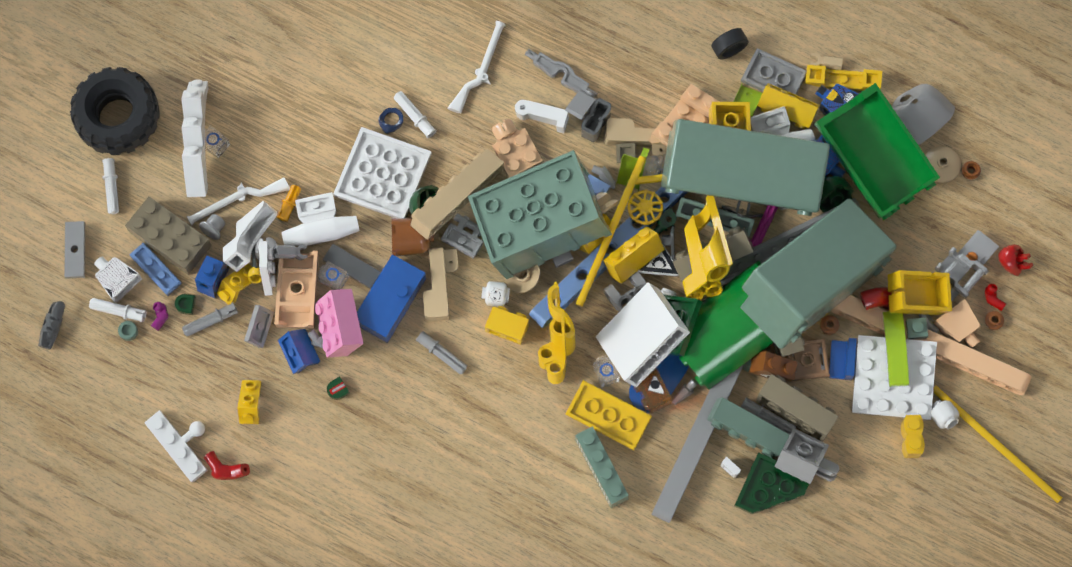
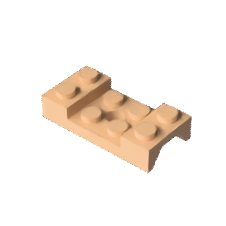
(693, 106)
(292, 308)

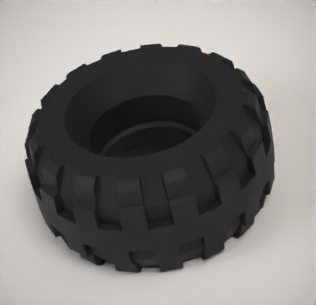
(107, 87)

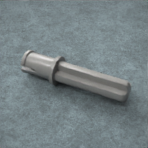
(210, 319)
(442, 353)
(767, 416)

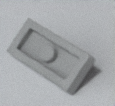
(259, 326)

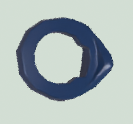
(387, 128)

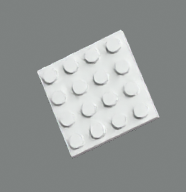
(382, 173)
(871, 380)

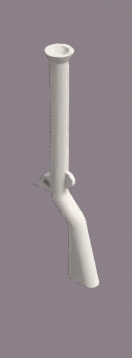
(459, 101)
(276, 187)

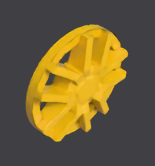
(645, 207)

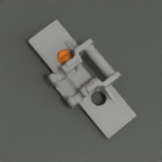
(972, 255)

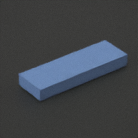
(155, 269)

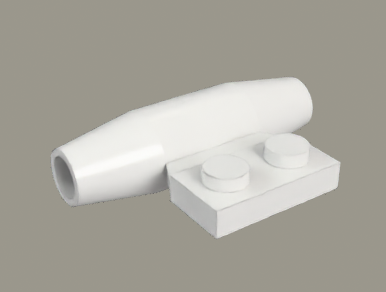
(778, 123)
(319, 222)

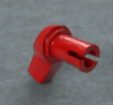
(225, 472)

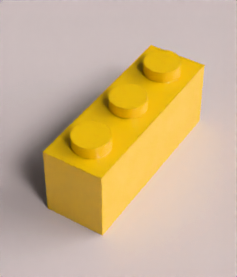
(797, 108)
(633, 254)

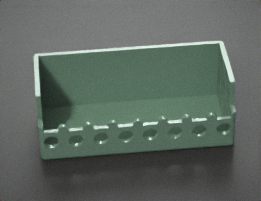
(745, 166)
(815, 273)

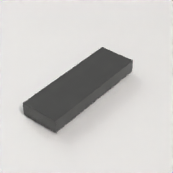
(355, 267)

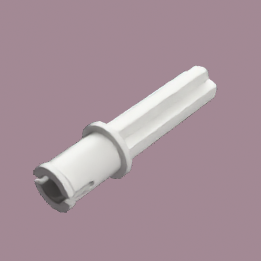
(419, 120)
(110, 185)
(117, 309)

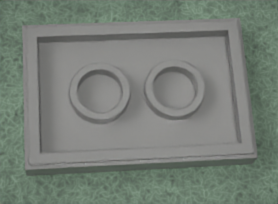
(770, 69)

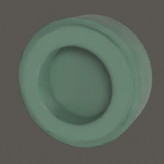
(128, 330)

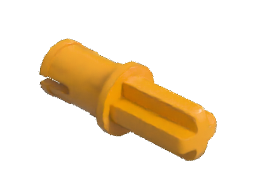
(289, 203)

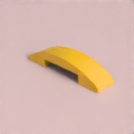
(853, 80)

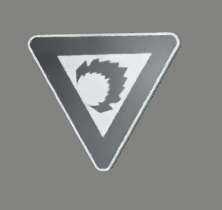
(660, 265)

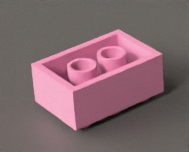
(338, 323)

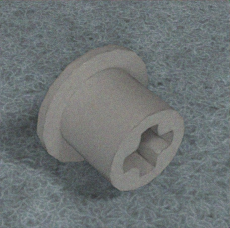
(212, 226)

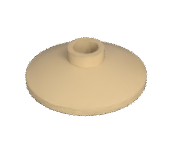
(950, 169)
(524, 285)

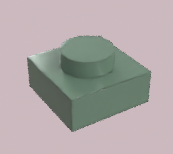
(916, 328)

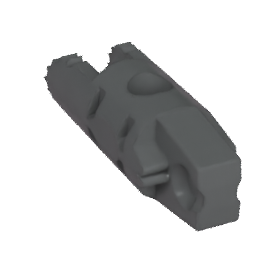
(51, 325)

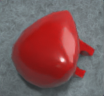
(1013, 258)

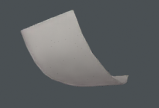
(925, 116)

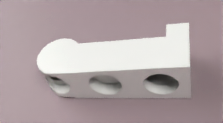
(543, 113)

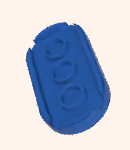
(671, 372)

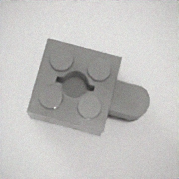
(804, 458)

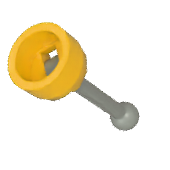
(254, 270)

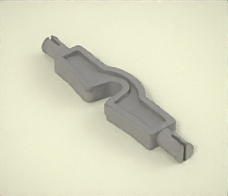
(553, 67)

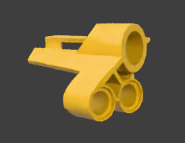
(710, 263)
(561, 342)

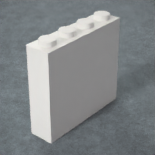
(642, 334)

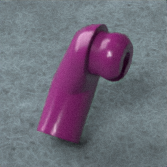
(161, 314)

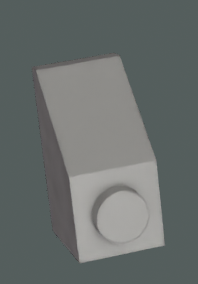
(581, 104)

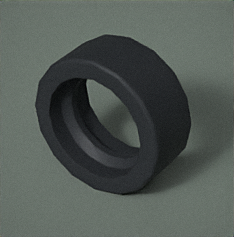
(729, 43)

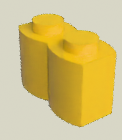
(911, 431)

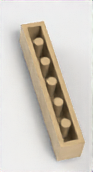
(455, 195)

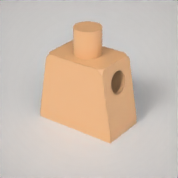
(959, 324)

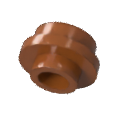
(971, 165)
(991, 325)
(829, 330)

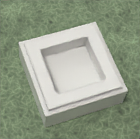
(730, 467)

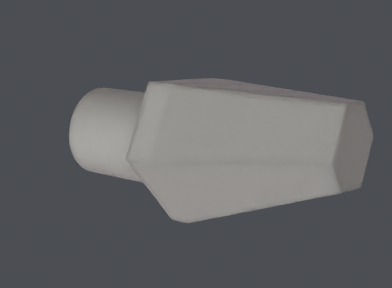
(604, 175)
(930, 325)
(317, 340)
(685, 391)

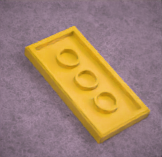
(608, 415)

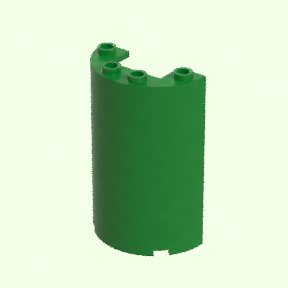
(877, 151)
(724, 334)

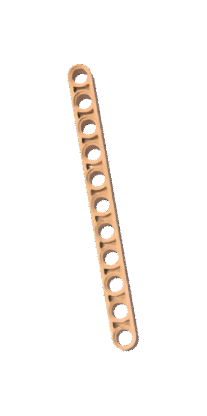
(947, 349)

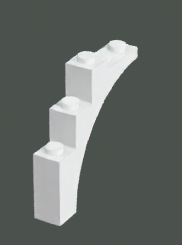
(194, 138)

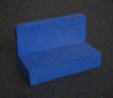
(298, 350)
(842, 359)

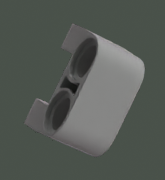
(618, 300)

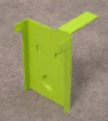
(748, 95)
(627, 166)

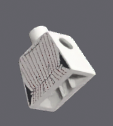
(116, 277)

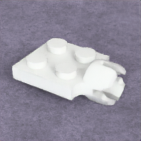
(264, 254)

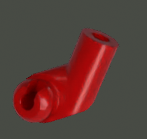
(991, 297)

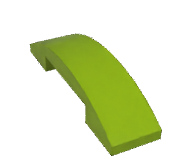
(896, 349)

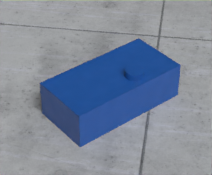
(390, 298)

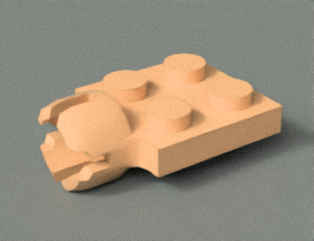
(514, 148)

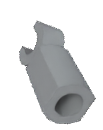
(289, 252)

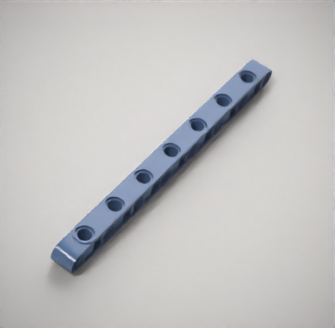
(571, 285)

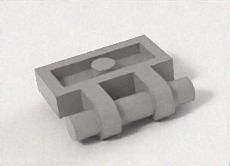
(462, 240)

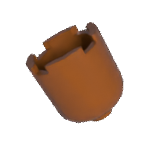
(406, 239)

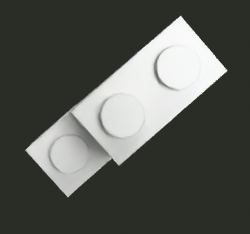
(248, 231)

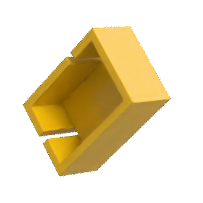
(919, 296)

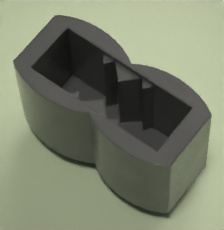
(597, 118)

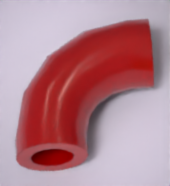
(875, 297)

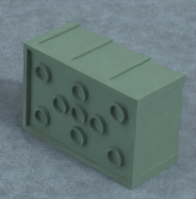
(538, 214)

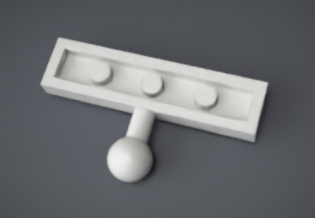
(177, 445)

